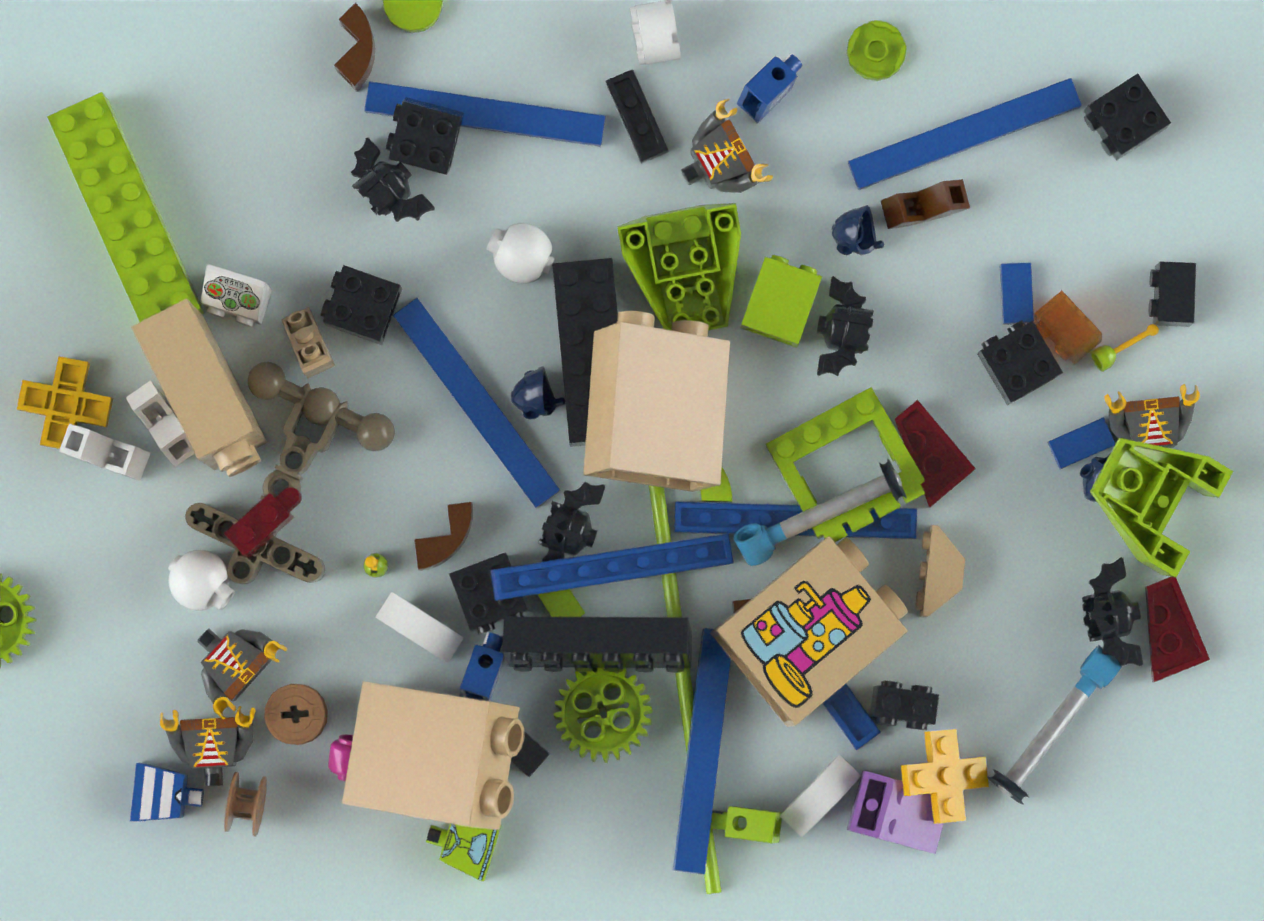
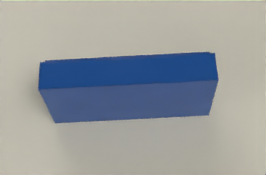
(1016, 293)
(1081, 443)
(851, 717)

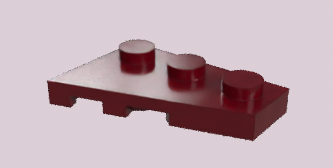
(933, 452)
(1171, 631)

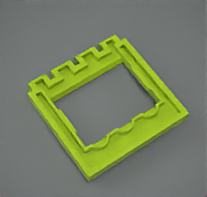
(828, 428)

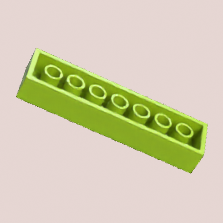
(122, 206)

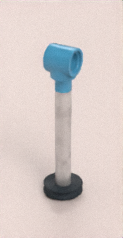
(759, 542)
(1096, 672)

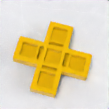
(64, 401)
(944, 776)

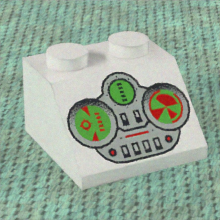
(235, 295)

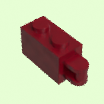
(263, 521)

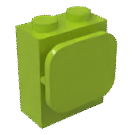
(781, 301)

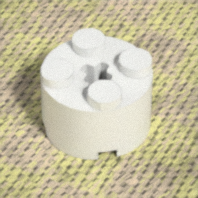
(655, 32)

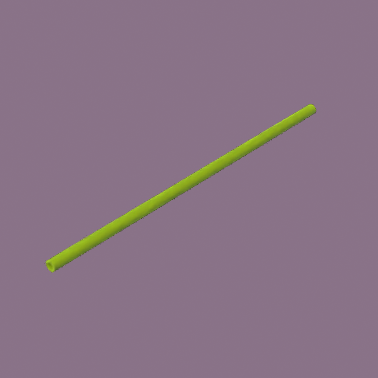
(683, 679)

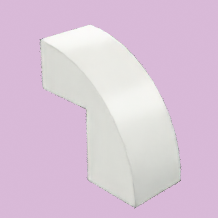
(161, 423)
(104, 452)
(419, 627)
(820, 795)

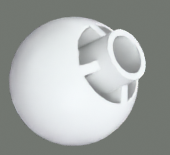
(521, 252)
(200, 581)

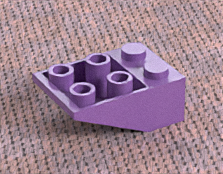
(887, 814)

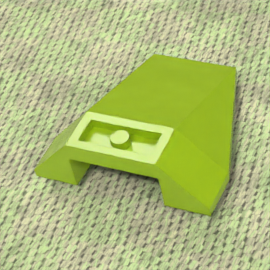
(685, 262)

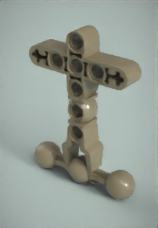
(320, 408)

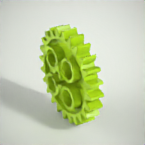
(13, 632)
(611, 738)

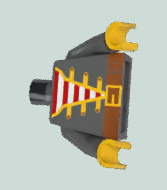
(722, 155)
(1153, 420)
(234, 664)
(210, 742)

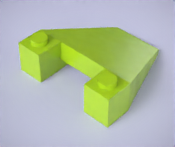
(1141, 491)

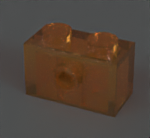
(1067, 328)

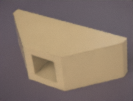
(308, 343)
(941, 572)

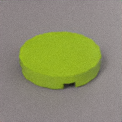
(413, 14)
(876, 50)

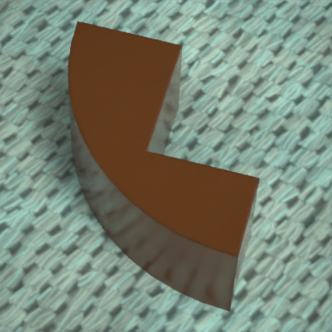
(359, 60)
(925, 205)
(437, 550)

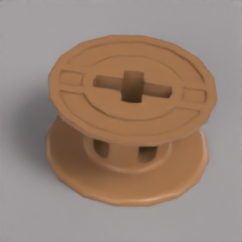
(287, 729)
(241, 803)

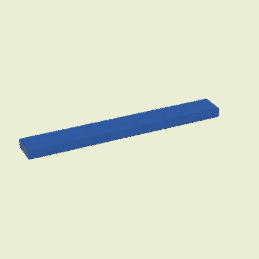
(495, 114)
(964, 134)
(476, 403)
(730, 517)
(611, 567)
(702, 757)

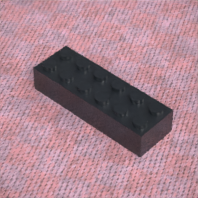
(583, 305)
(598, 643)

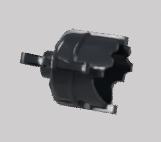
(387, 185)
(844, 328)
(569, 528)
(1112, 615)

